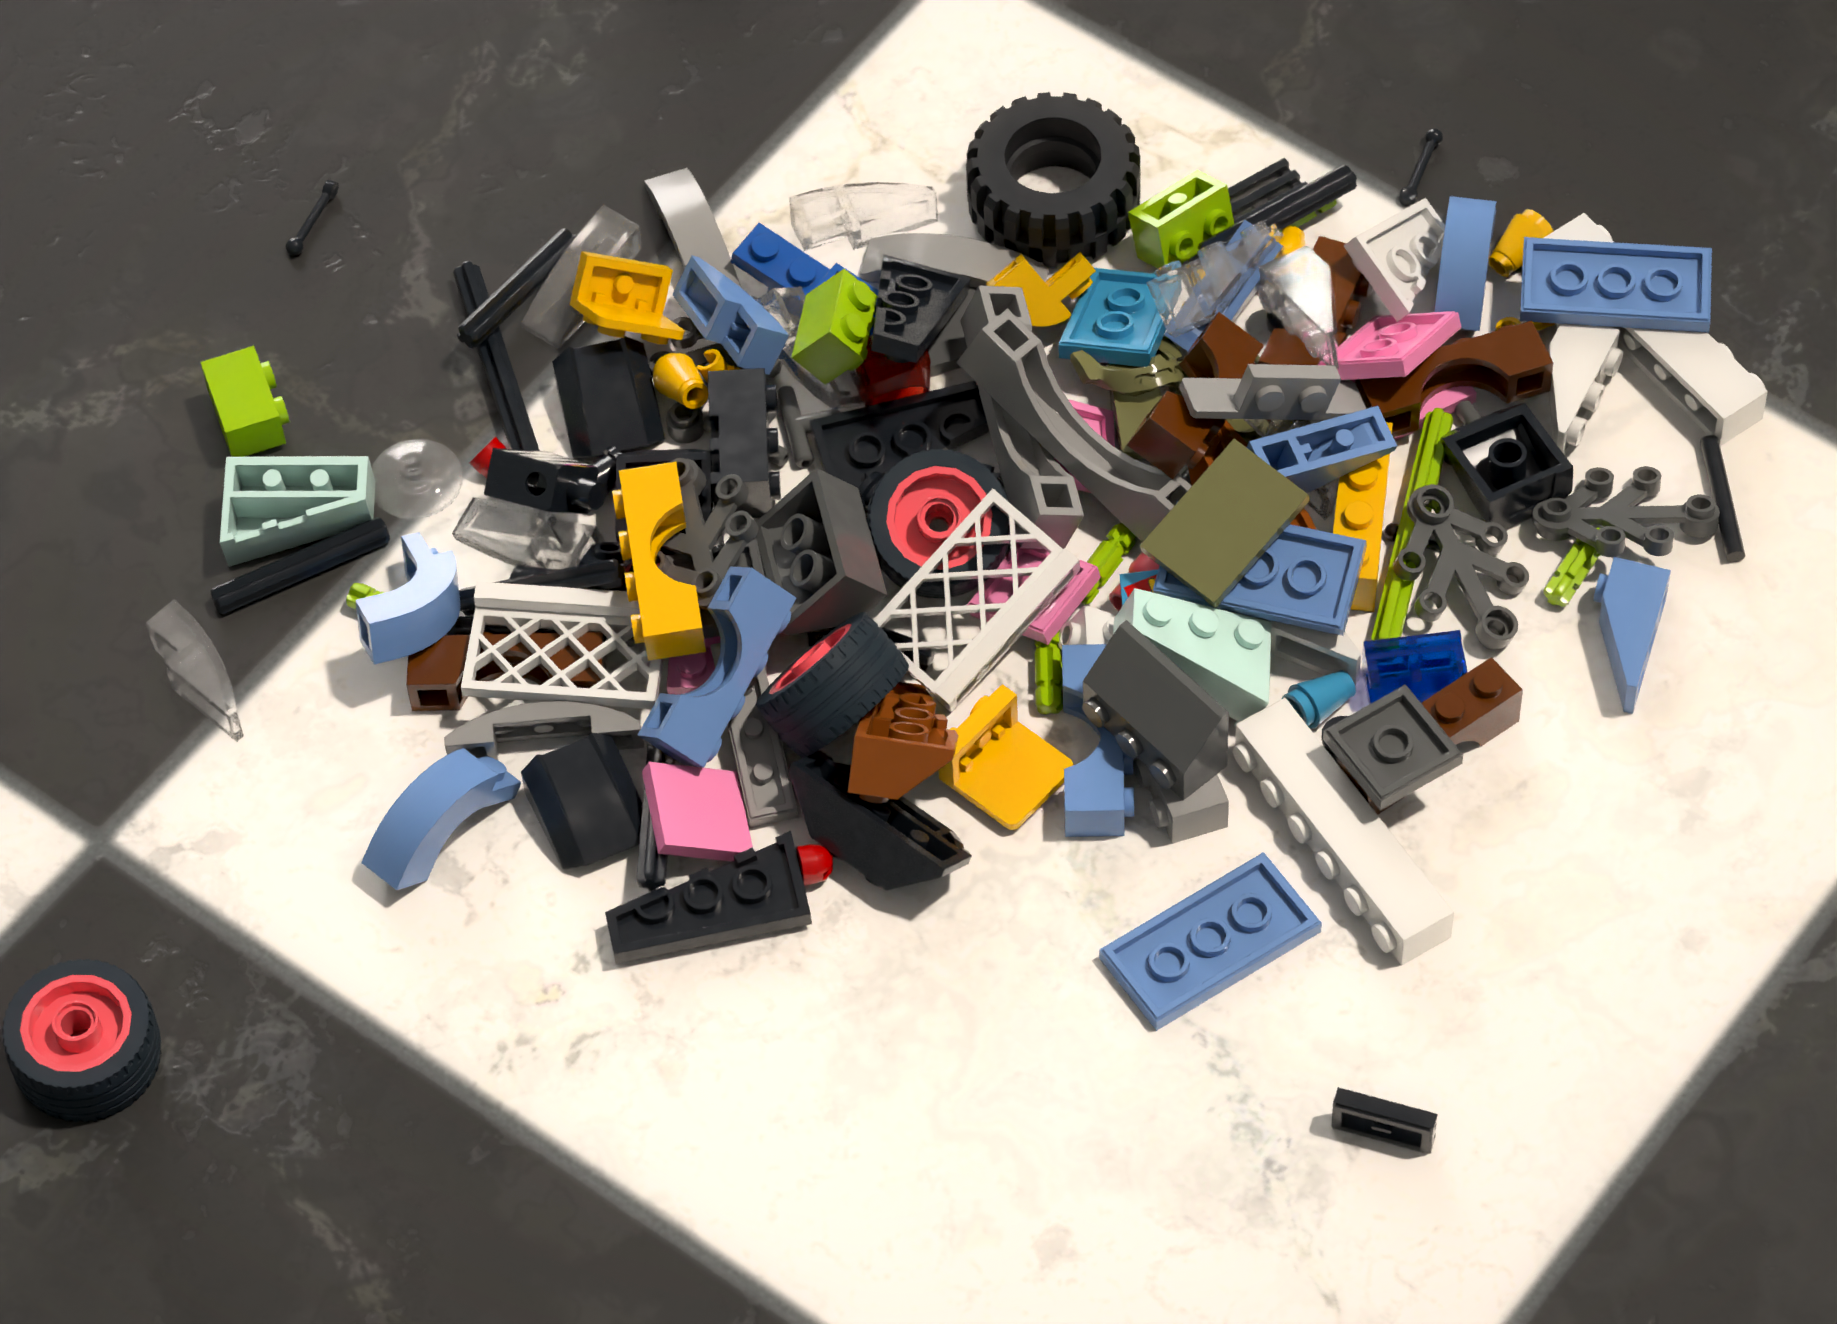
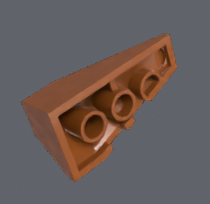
(899, 745)

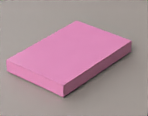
(1392, 347)

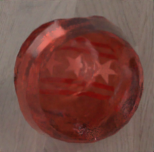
(888, 380)

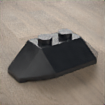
(884, 841)

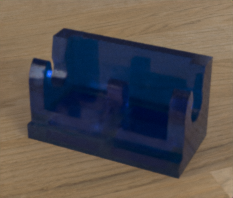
(1419, 661)

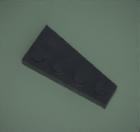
(913, 307)
(884, 433)
(736, 901)

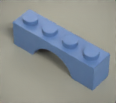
(748, 617)
(1094, 787)

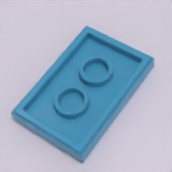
(1115, 320)

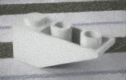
(1580, 364)

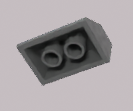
(821, 553)
(1156, 712)

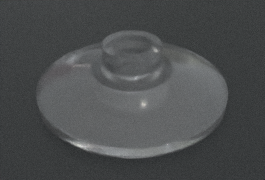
(418, 492)

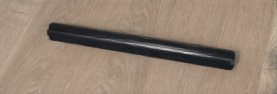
(498, 367)

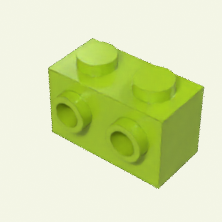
(1180, 219)
(835, 327)
(244, 403)

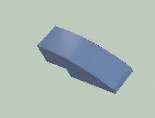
(729, 316)

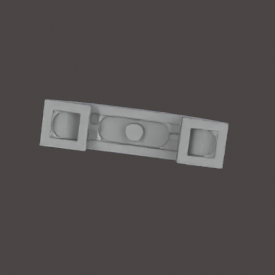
(689, 220)
(944, 252)
(540, 721)

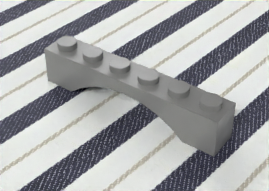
(1016, 373)
(1028, 471)

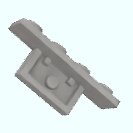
(1273, 393)

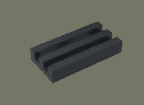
(1260, 186)
(1384, 1120)

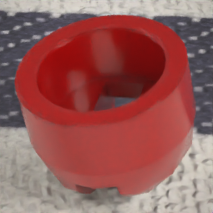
(482, 459)
(814, 863)

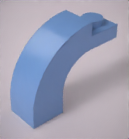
(1465, 259)
(415, 613)
(430, 811)

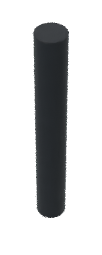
(1723, 498)

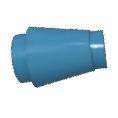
(1320, 696)

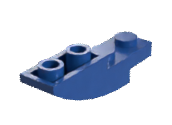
(782, 264)

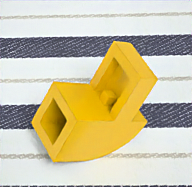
(1045, 297)

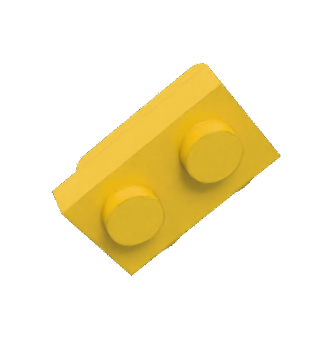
(624, 297)
(1002, 762)

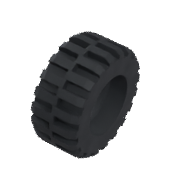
(1051, 134)

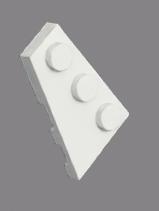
(1399, 255)

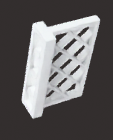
(571, 615)
(1005, 626)

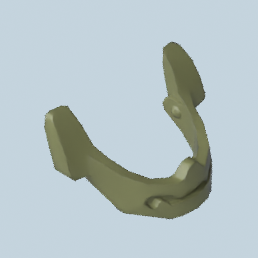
(1160, 373)

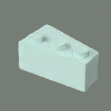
(291, 502)
(1213, 646)

